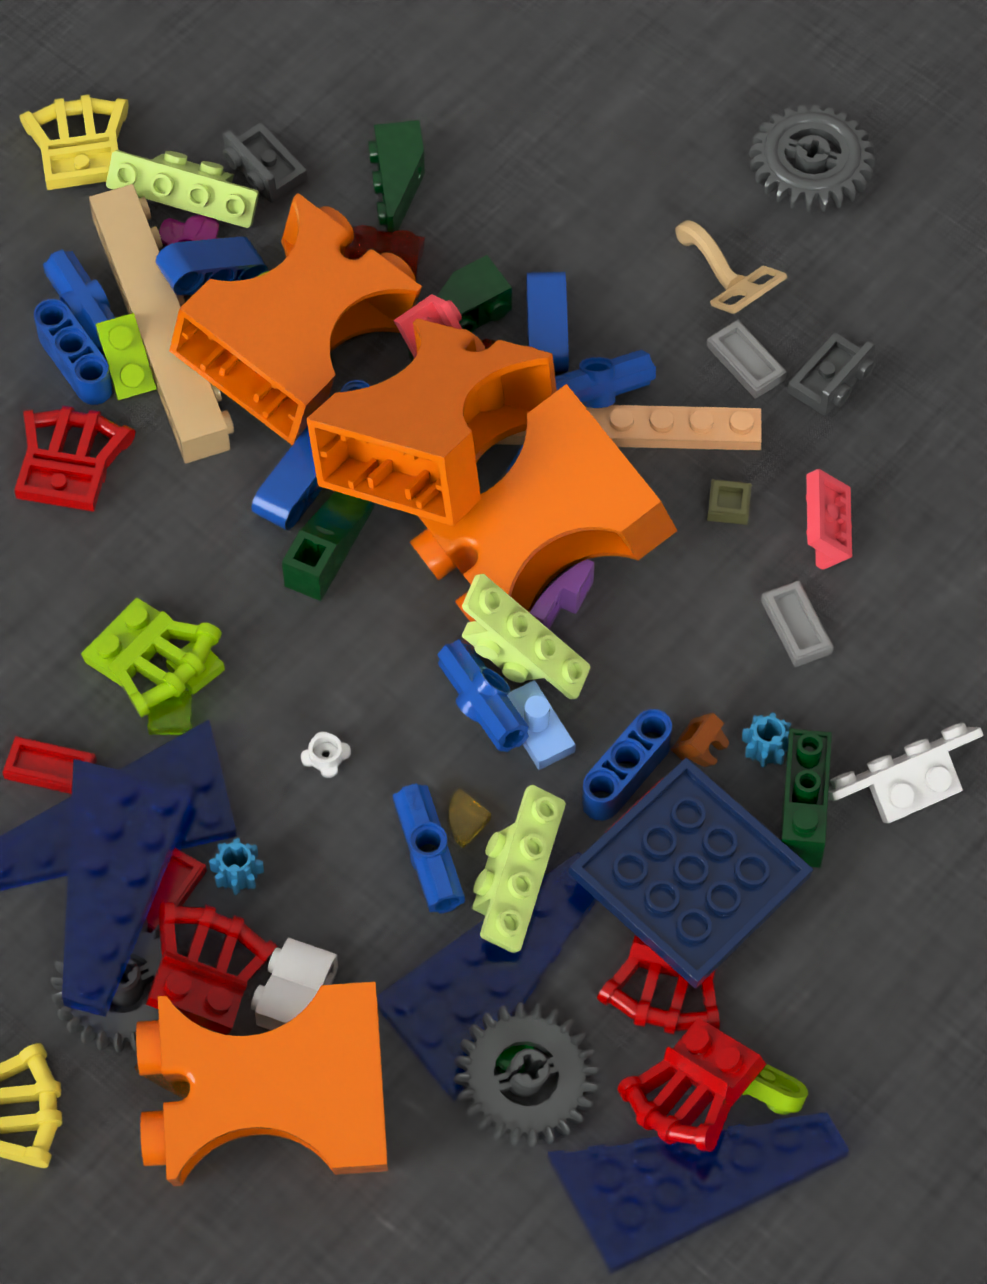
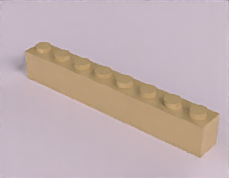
(131, 252)

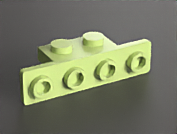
(185, 185)
(519, 641)
(516, 868)

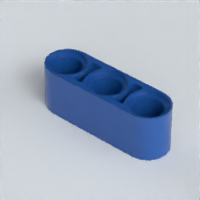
(193, 263)
(548, 316)
(69, 336)
(289, 487)
(620, 781)

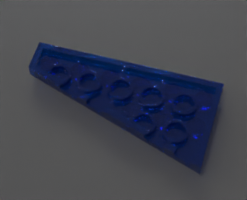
(41, 845)
(117, 857)
(475, 977)
(659, 1192)

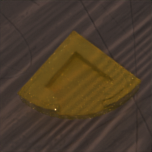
(466, 817)

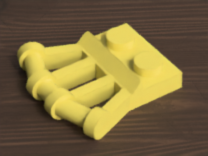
(79, 158)
(46, 1121)

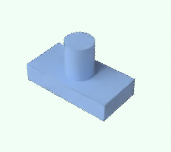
(547, 735)

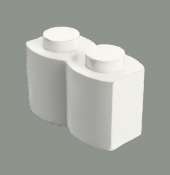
(295, 980)

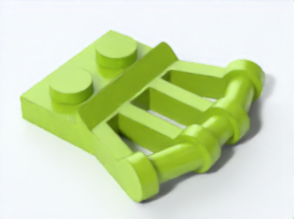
(136, 638)

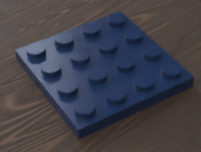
(690, 872)

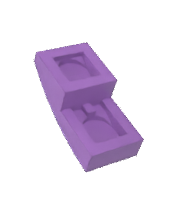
(565, 593)

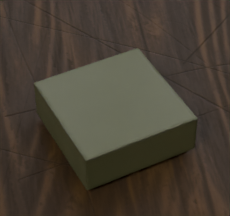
(729, 502)

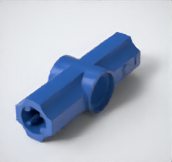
(81, 295)
(603, 378)
(483, 695)
(435, 868)

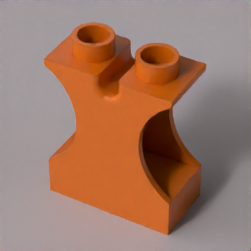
(274, 333)
(424, 429)
(555, 507)
(298, 1082)

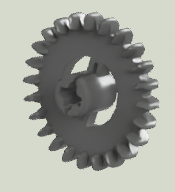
(812, 156)
(118, 1026)
(565, 1063)

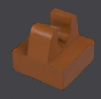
(698, 736)

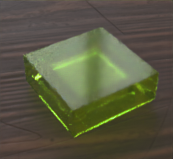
(171, 716)

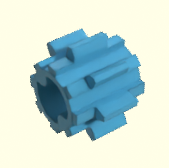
(766, 728)
(236, 866)

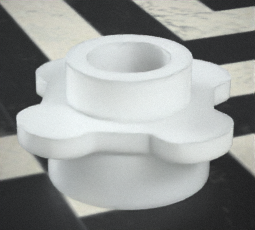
(322, 743)

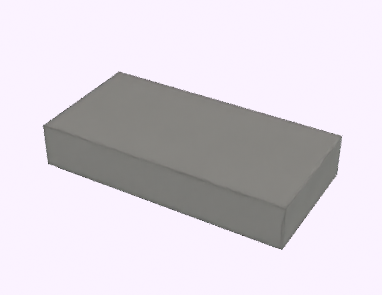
(746, 359)
(797, 623)

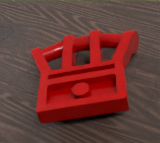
(65, 477)
(196, 989)
(642, 1012)
(701, 1058)

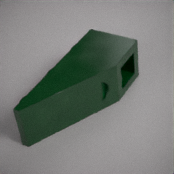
(401, 167)
(478, 293)
(324, 544)
(806, 794)

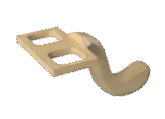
(735, 284)

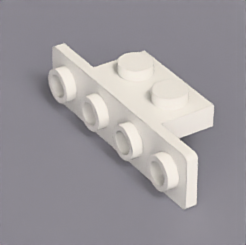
(912, 779)

